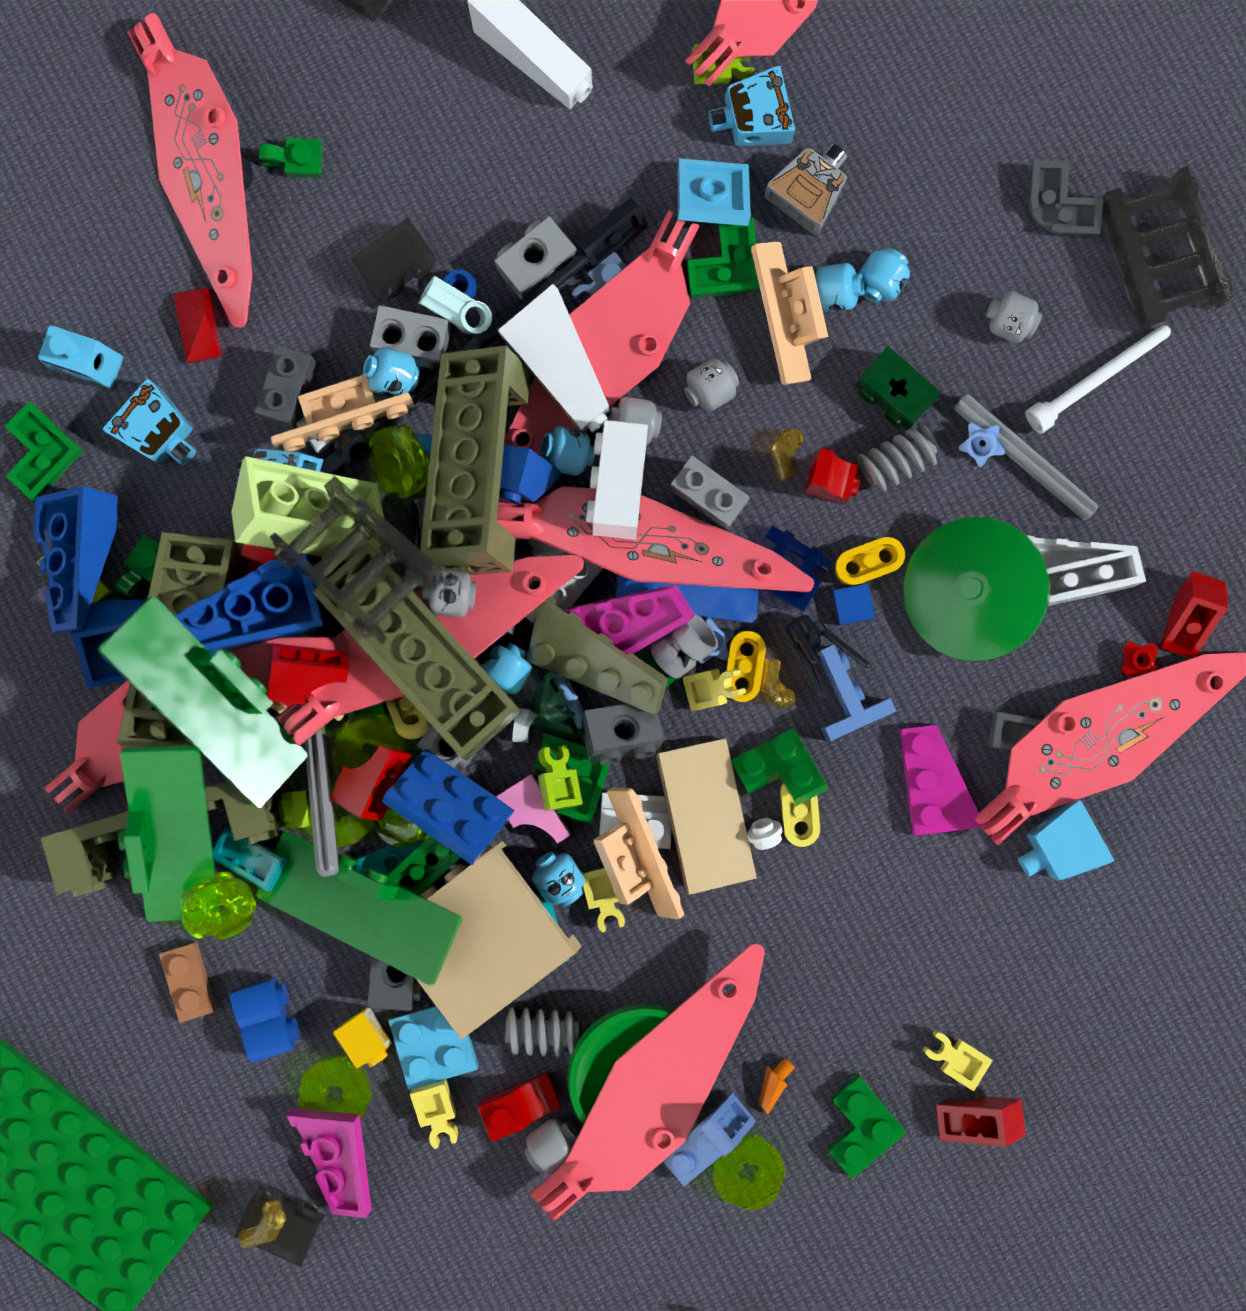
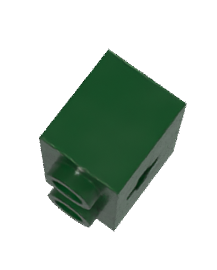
(892, 371)

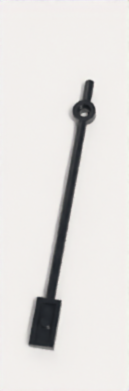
(594, 247)

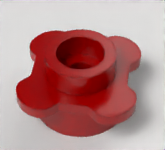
(1132, 652)

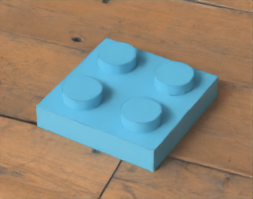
(713, 192)
(430, 1047)

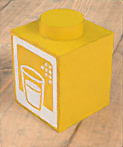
(363, 1039)

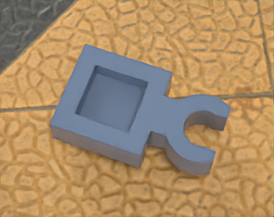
(600, 275)

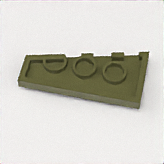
(591, 659)

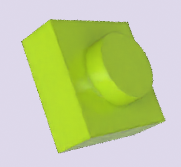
(294, 809)

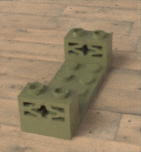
(467, 460)
(183, 574)
(426, 662)
(81, 857)

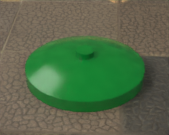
(976, 589)
(602, 1046)

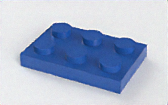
(448, 806)

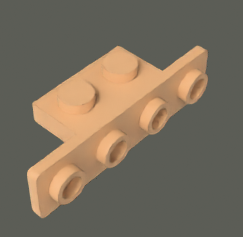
(790, 309)
(339, 408)
(634, 859)

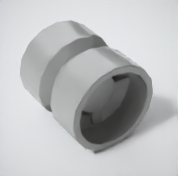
(681, 648)

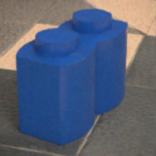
(264, 1019)

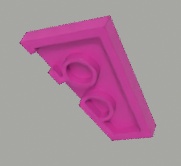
(338, 1154)

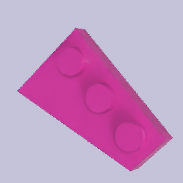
(637, 617)
(933, 784)

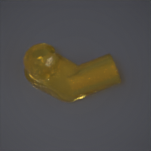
(782, 451)
(773, 688)
(268, 1227)

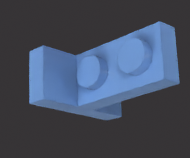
(849, 696)
(710, 1139)

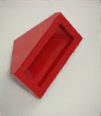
(197, 325)

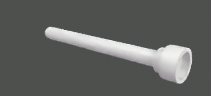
(1043, 415)

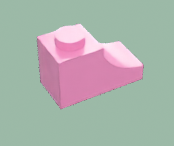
(528, 808)

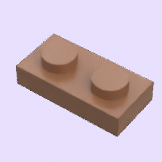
(188, 982)

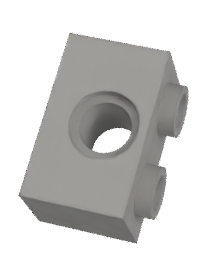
(540, 237)

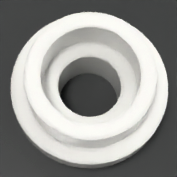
(765, 833)

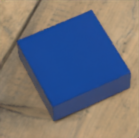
(853, 604)

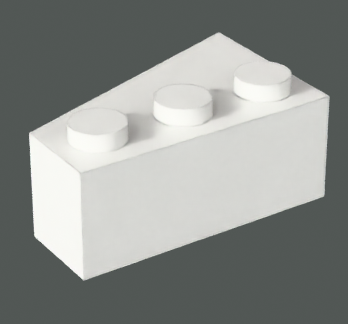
(618, 479)
(1088, 569)

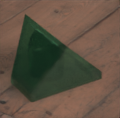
(550, 711)

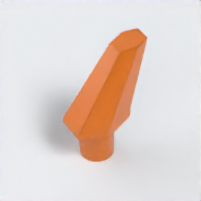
(774, 1084)

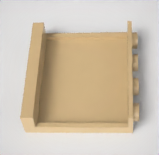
(501, 944)

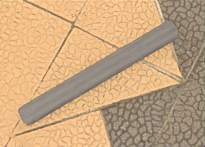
(1029, 459)
(321, 805)

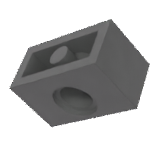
(287, 378)
(604, 744)
(390, 992)

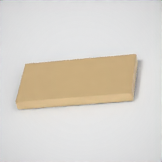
(706, 816)

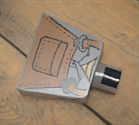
(809, 187)

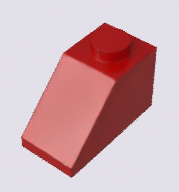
(1194, 614)

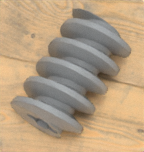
(898, 457)
(541, 1032)

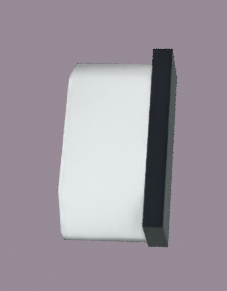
(518, 730)

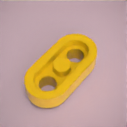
(868, 561)
(750, 666)

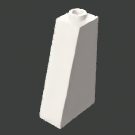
(532, 48)
(552, 351)

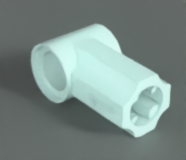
(453, 305)

